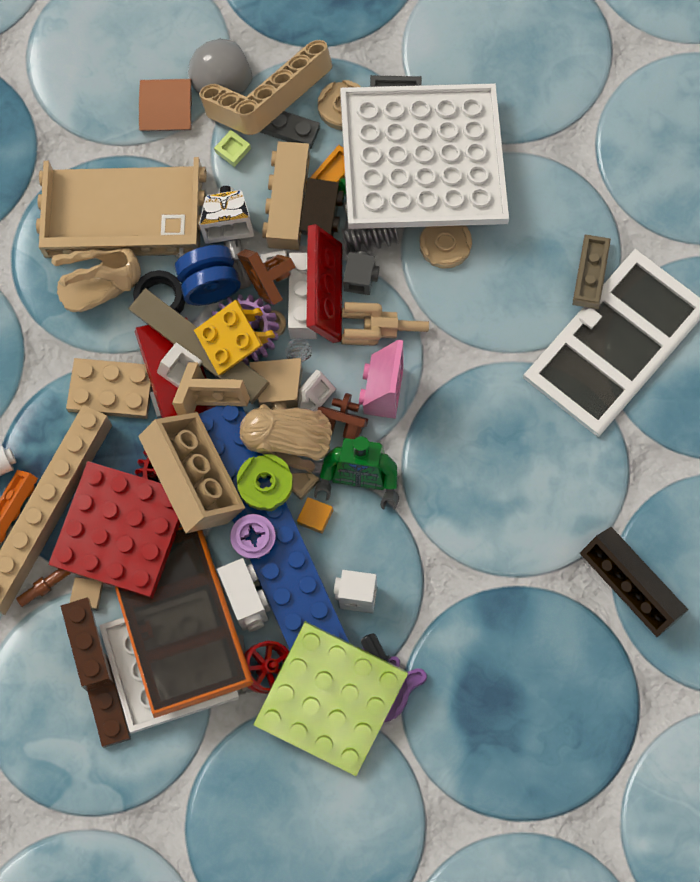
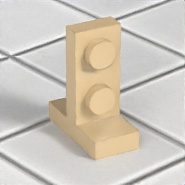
(197, 390)

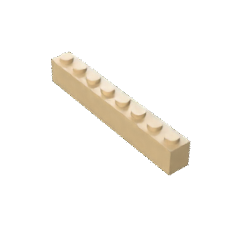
(49, 501)

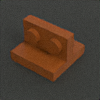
(264, 273)

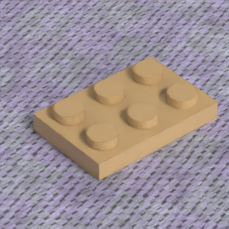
(110, 388)

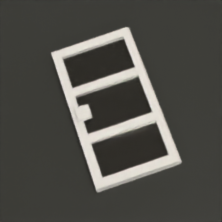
(617, 348)

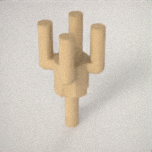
(376, 324)

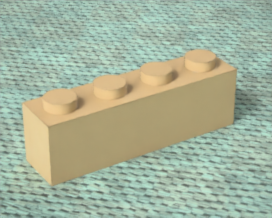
(287, 195)

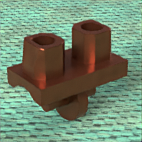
(353, 423)

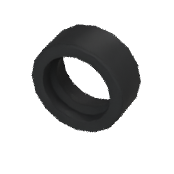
(161, 277)

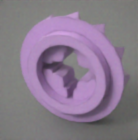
(241, 530)

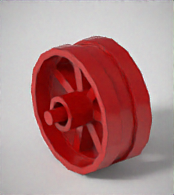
(267, 666)

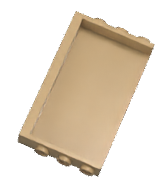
(120, 209)

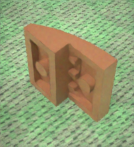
(165, 104)

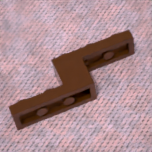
(95, 672)

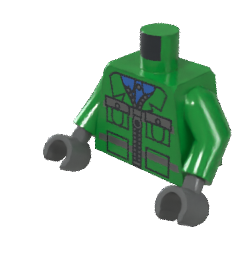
(360, 465)

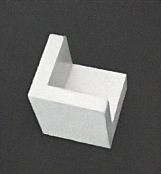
(175, 363)

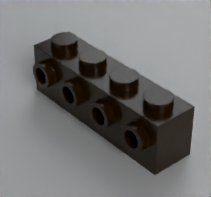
(633, 581)

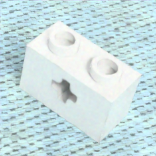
(356, 591)

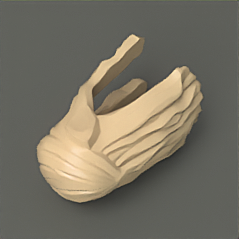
(94, 286)
(286, 433)

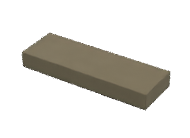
(591, 271)

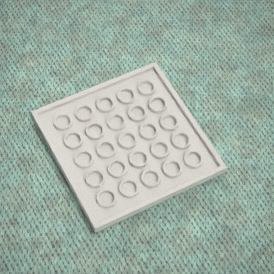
(423, 156)

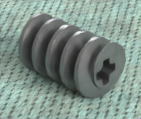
(366, 236)

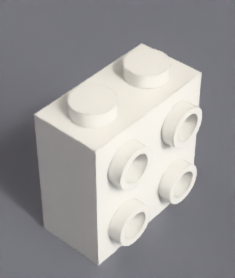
(248, 603)

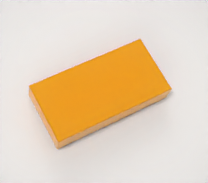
(332, 168)

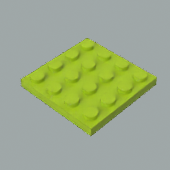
(330, 698)

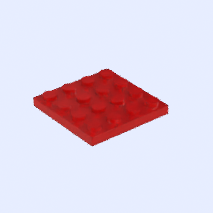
(117, 530)

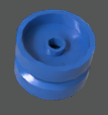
(207, 275)

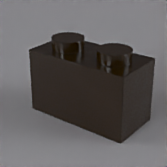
(321, 205)

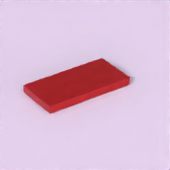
(324, 284)
(153, 350)

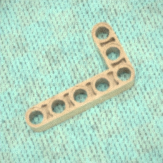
(273, 96)

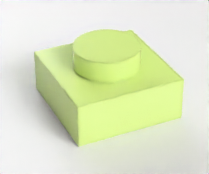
(232, 148)

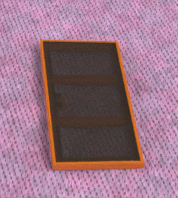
(185, 632)

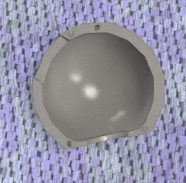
(221, 64)

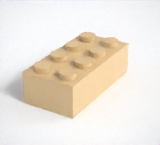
(191, 472)

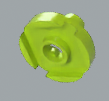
(264, 466)

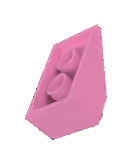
(383, 381)

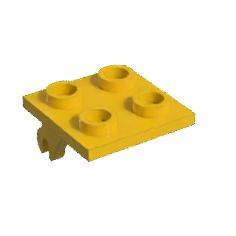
(229, 336)

